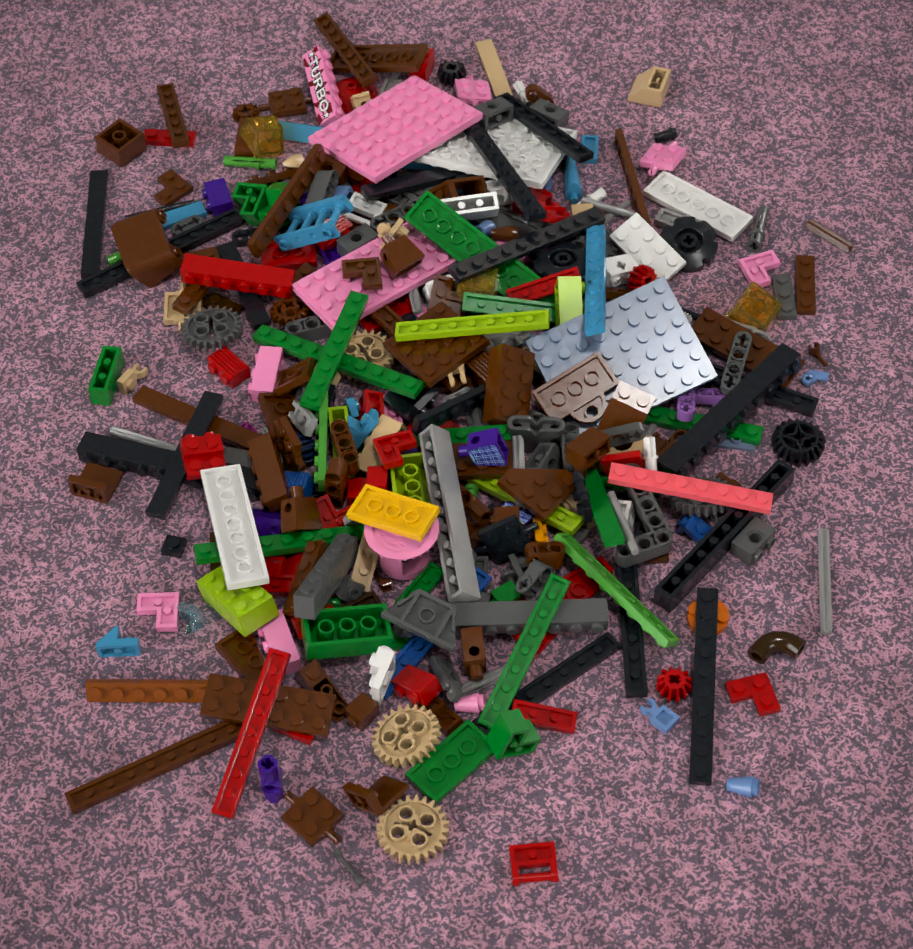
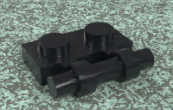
(581, 495)

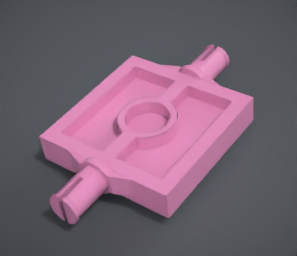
(472, 91)
(662, 157)

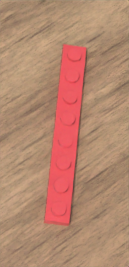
(690, 488)

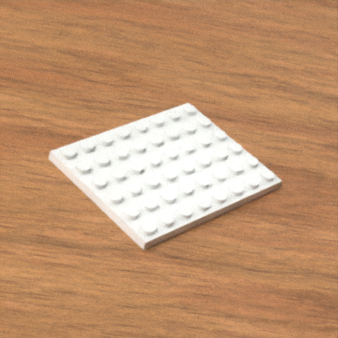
(524, 149)

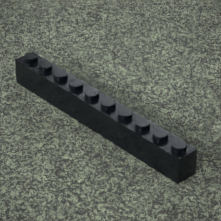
(730, 411)
(143, 459)
(718, 541)

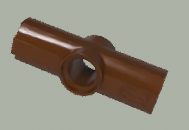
(475, 507)

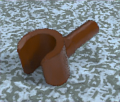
(815, 352)
(385, 584)

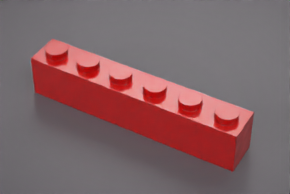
(237, 275)

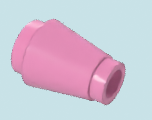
(471, 703)

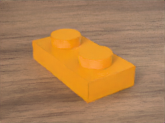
(541, 534)

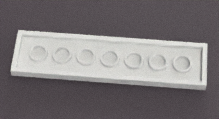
(234, 527)

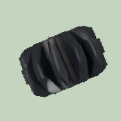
(450, 71)

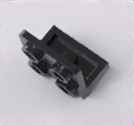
(408, 407)

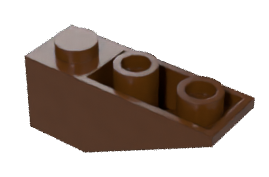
(314, 678)

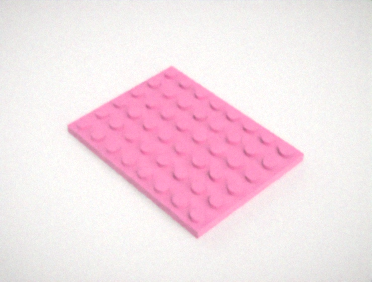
(395, 128)

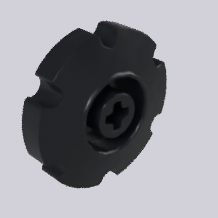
(699, 237)
(559, 258)

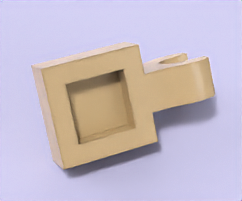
(129, 378)

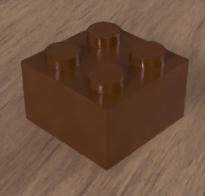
(120, 142)

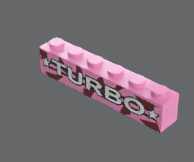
(322, 86)

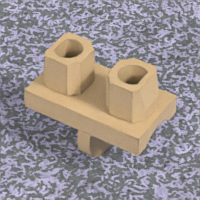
(397, 230)

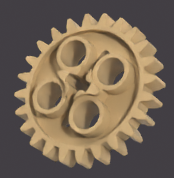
(371, 348)
(406, 736)
(420, 813)

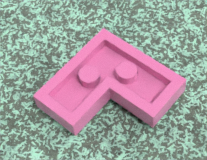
(755, 267)
(162, 605)

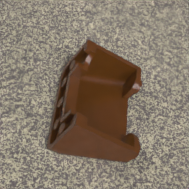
(146, 247)

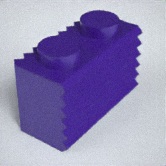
(218, 196)

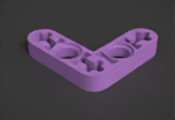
(699, 395)

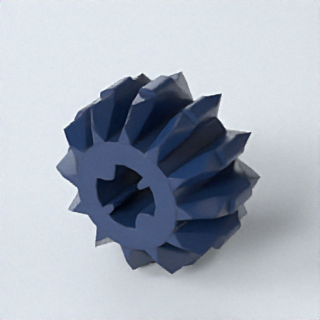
(308, 448)

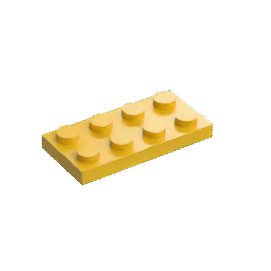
(393, 512)

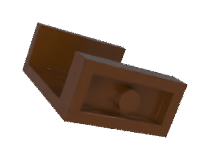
(469, 185)

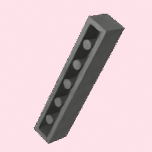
(325, 577)

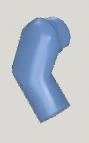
(813, 375)

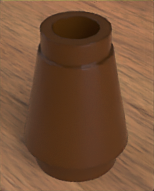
(504, 233)

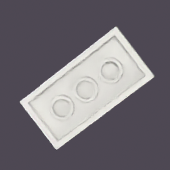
(647, 247)

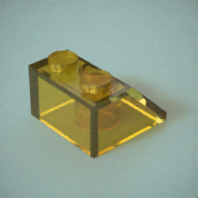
(263, 136)
(482, 284)
(755, 307)

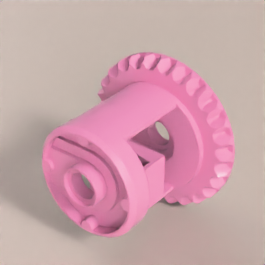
(395, 548)

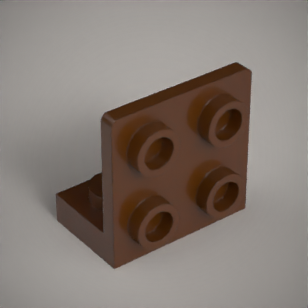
(95, 482)
(377, 797)

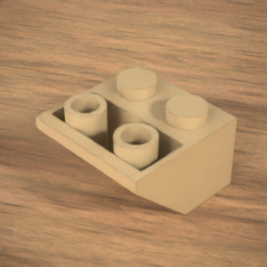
(651, 87)

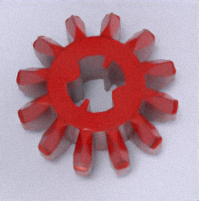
(640, 276)
(674, 684)

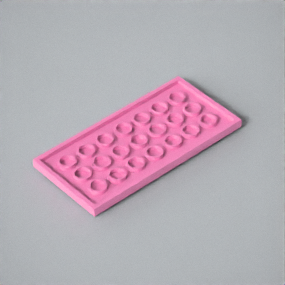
(327, 290)

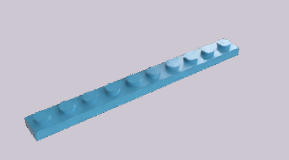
(595, 281)

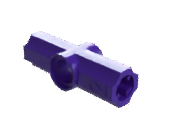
(270, 778)

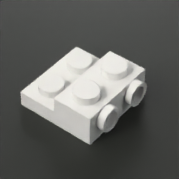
(382, 671)

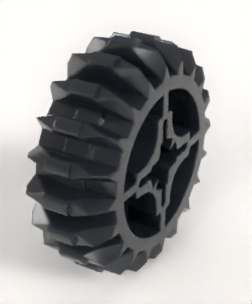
(788, 436)

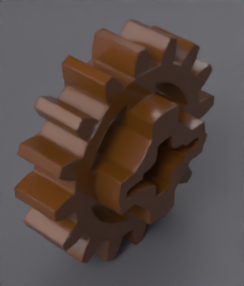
(289, 310)

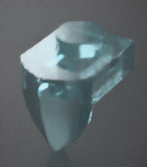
(192, 615)

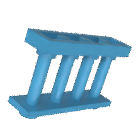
(310, 213)

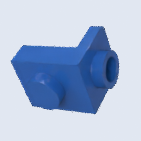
(693, 526)

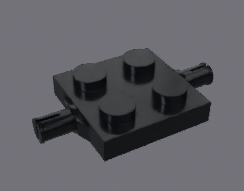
(505, 538)

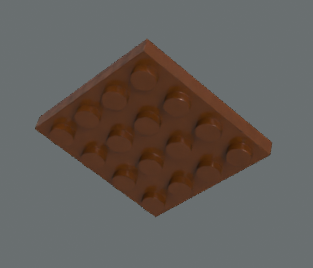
(437, 357)

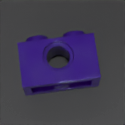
(267, 522)

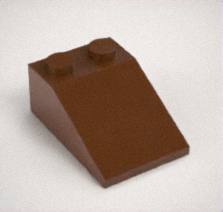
(625, 407)

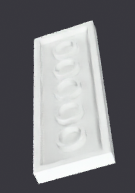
(692, 201)

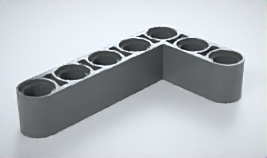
(653, 534)

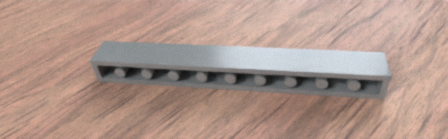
(453, 534)

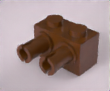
(587, 450)

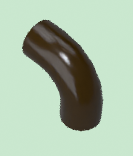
(776, 642)

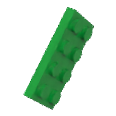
(451, 762)

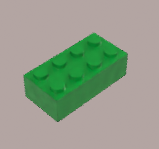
(346, 632)

